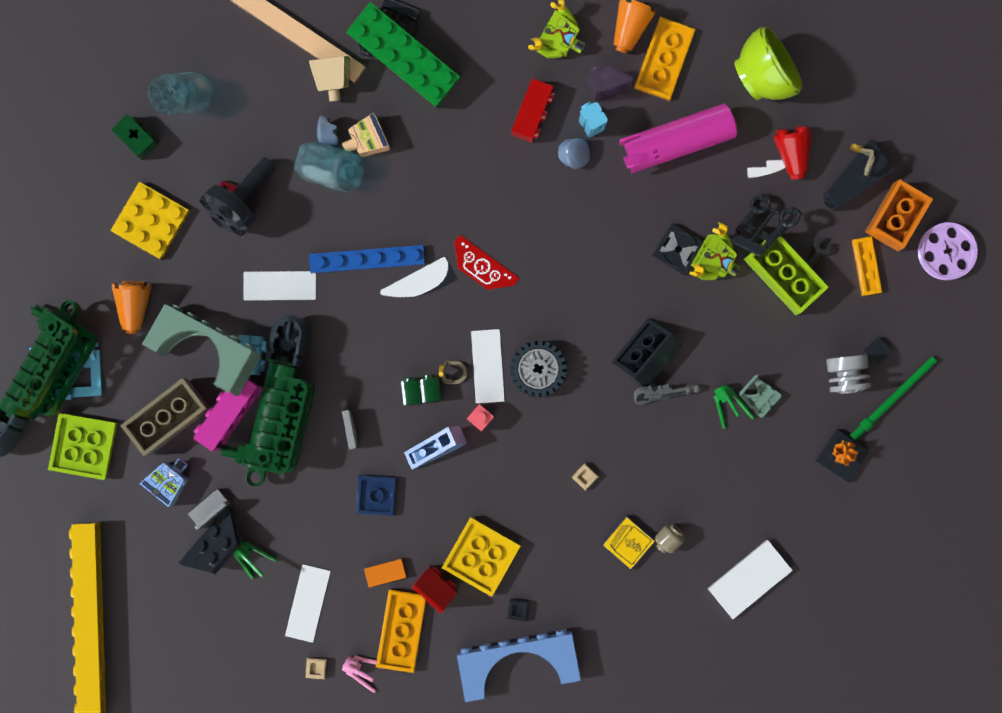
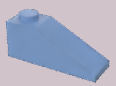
(436, 446)

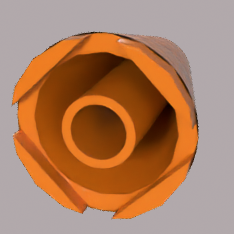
(631, 23)
(131, 304)

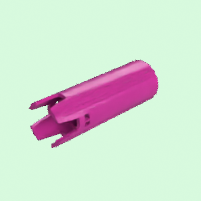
(679, 138)

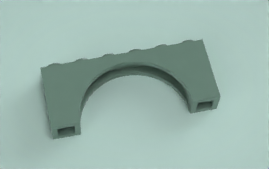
(235, 359)

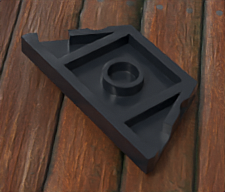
(214, 545)

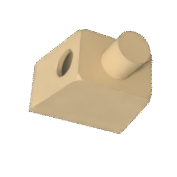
(331, 75)

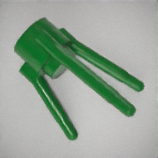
(725, 394)
(242, 554)

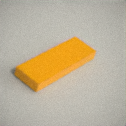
(867, 266)

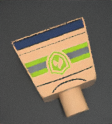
(366, 137)

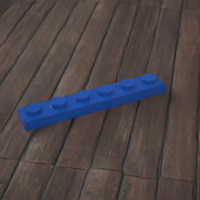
(366, 259)

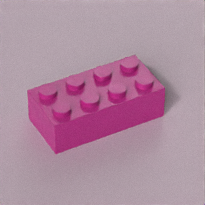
(226, 416)

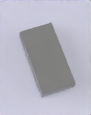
(350, 429)

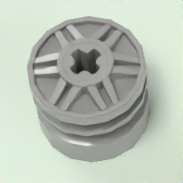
(848, 373)

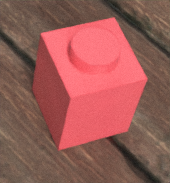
(480, 417)

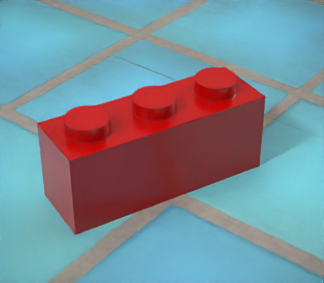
(533, 111)

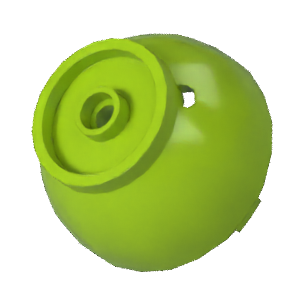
(767, 67)

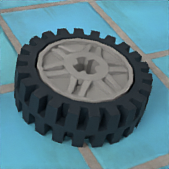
(533, 383)

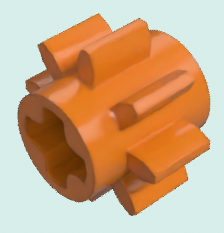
(845, 452)

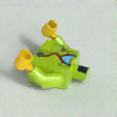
(559, 34)
(715, 256)

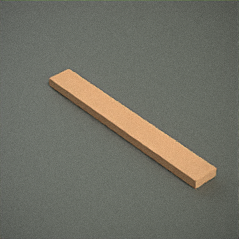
(297, 33)

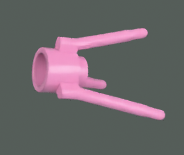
(353, 667)

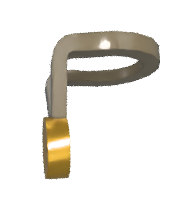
(857, 148)
(449, 381)

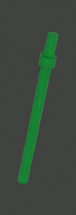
(866, 424)

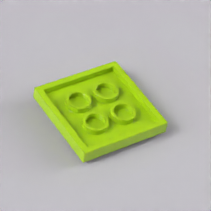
(82, 446)

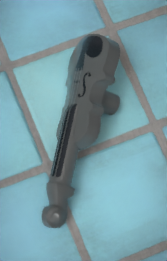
(651, 393)

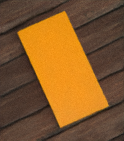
(664, 58)
(401, 631)

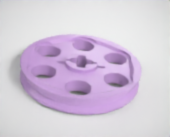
(950, 260)

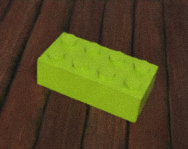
(787, 275)

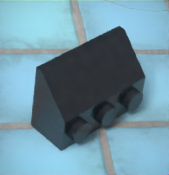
(647, 353)

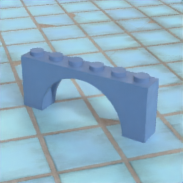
(477, 663)

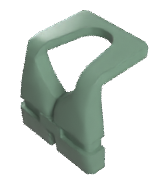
(763, 399)

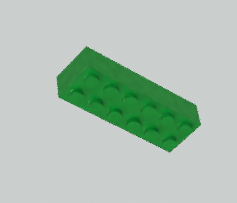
(403, 54)

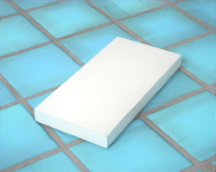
(749, 579)

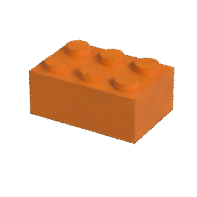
(898, 215)

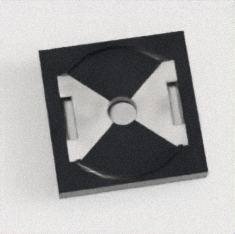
(670, 257)

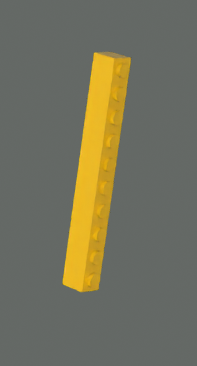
(88, 618)

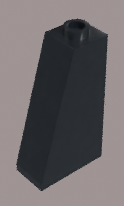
(852, 179)

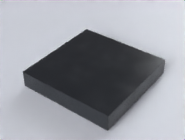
(841, 470)

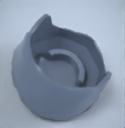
(326, 132)
(574, 152)

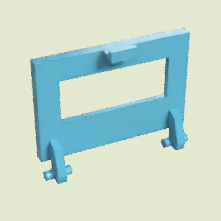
(95, 389)

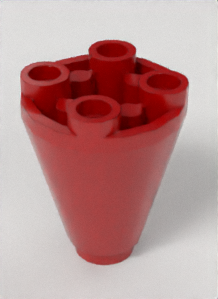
(794, 150)

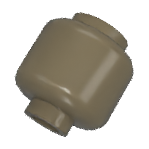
(669, 539)

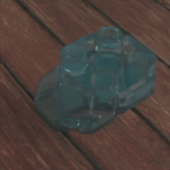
(180, 93)
(329, 166)

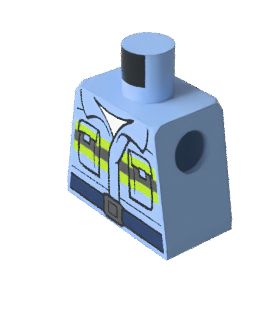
(167, 482)

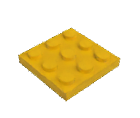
(150, 220)
(481, 556)

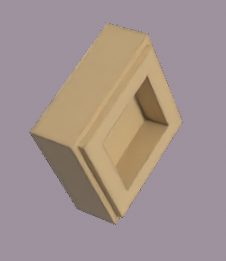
(584, 476)
(316, 668)

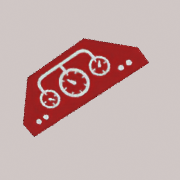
(481, 266)

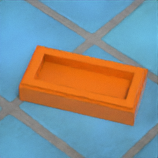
(385, 572)

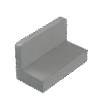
(209, 508)

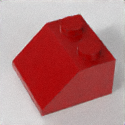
(435, 588)

